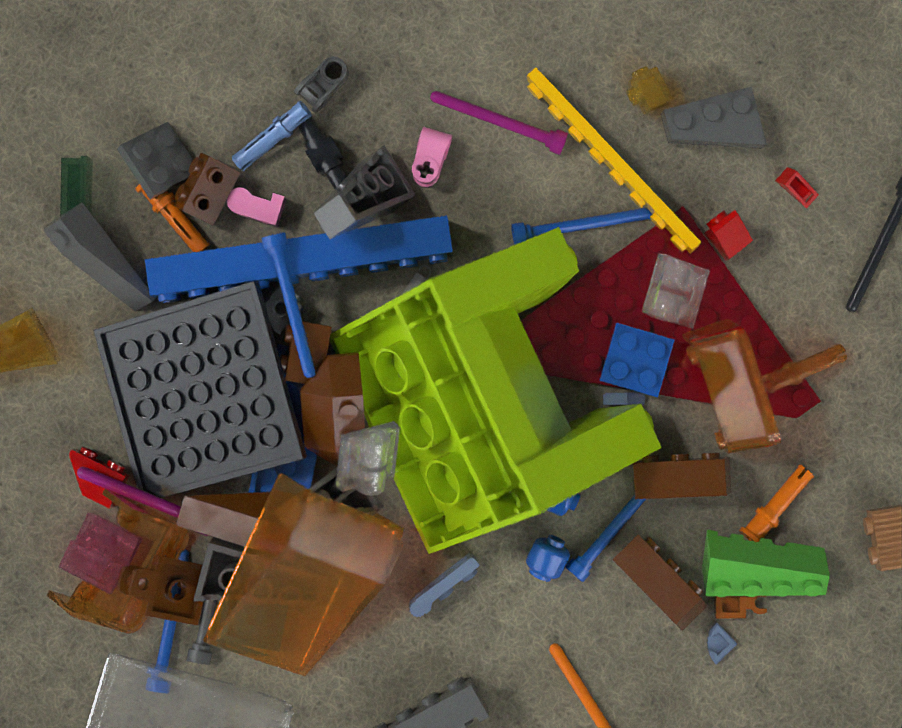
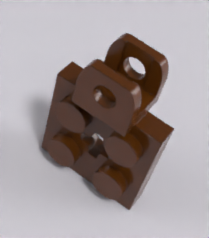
(155, 587)

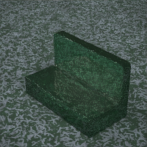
(76, 183)

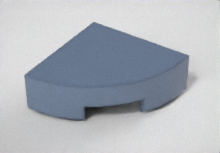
(623, 398)
(719, 643)

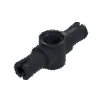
(323, 152)

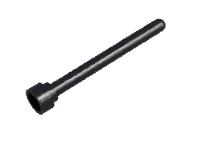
(877, 252)

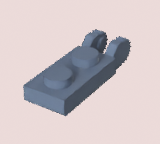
(442, 585)

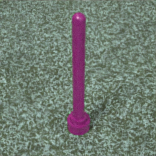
(554, 139)
(130, 492)

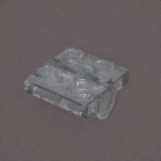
(675, 291)
(368, 458)

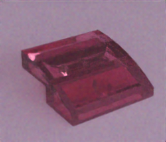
(100, 552)

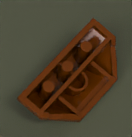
(332, 405)

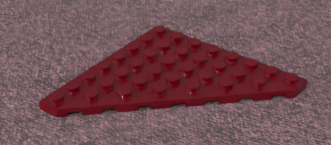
(577, 324)

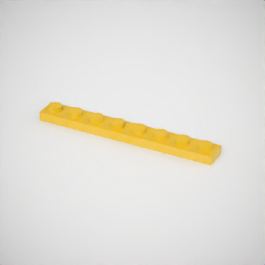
(620, 171)

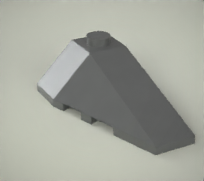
(90, 249)

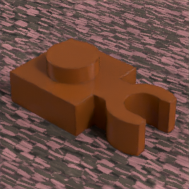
(735, 606)

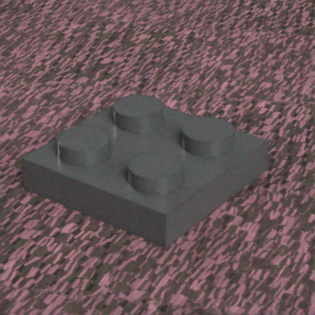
(157, 160)

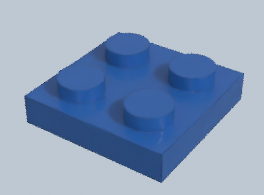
(636, 360)

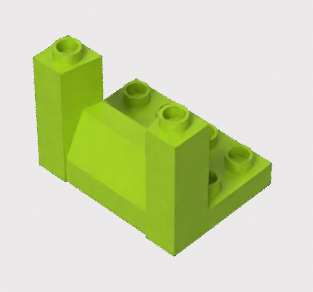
(473, 403)

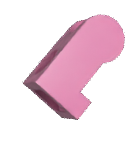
(256, 208)

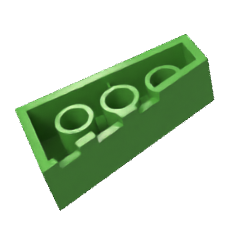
(762, 568)

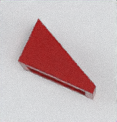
(797, 186)

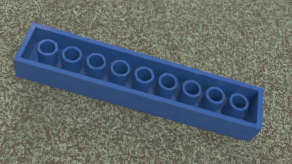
(306, 257)

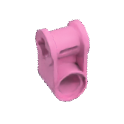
(431, 152)

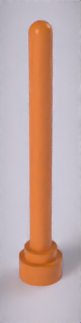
(578, 686)

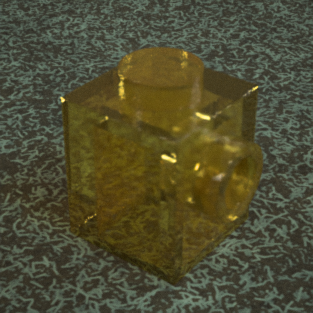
(648, 90)

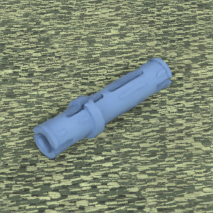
(278, 130)

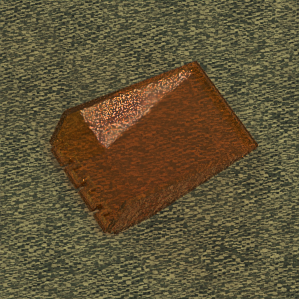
(303, 578)

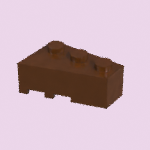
(682, 476)
(661, 581)

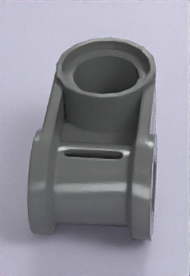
(321, 84)

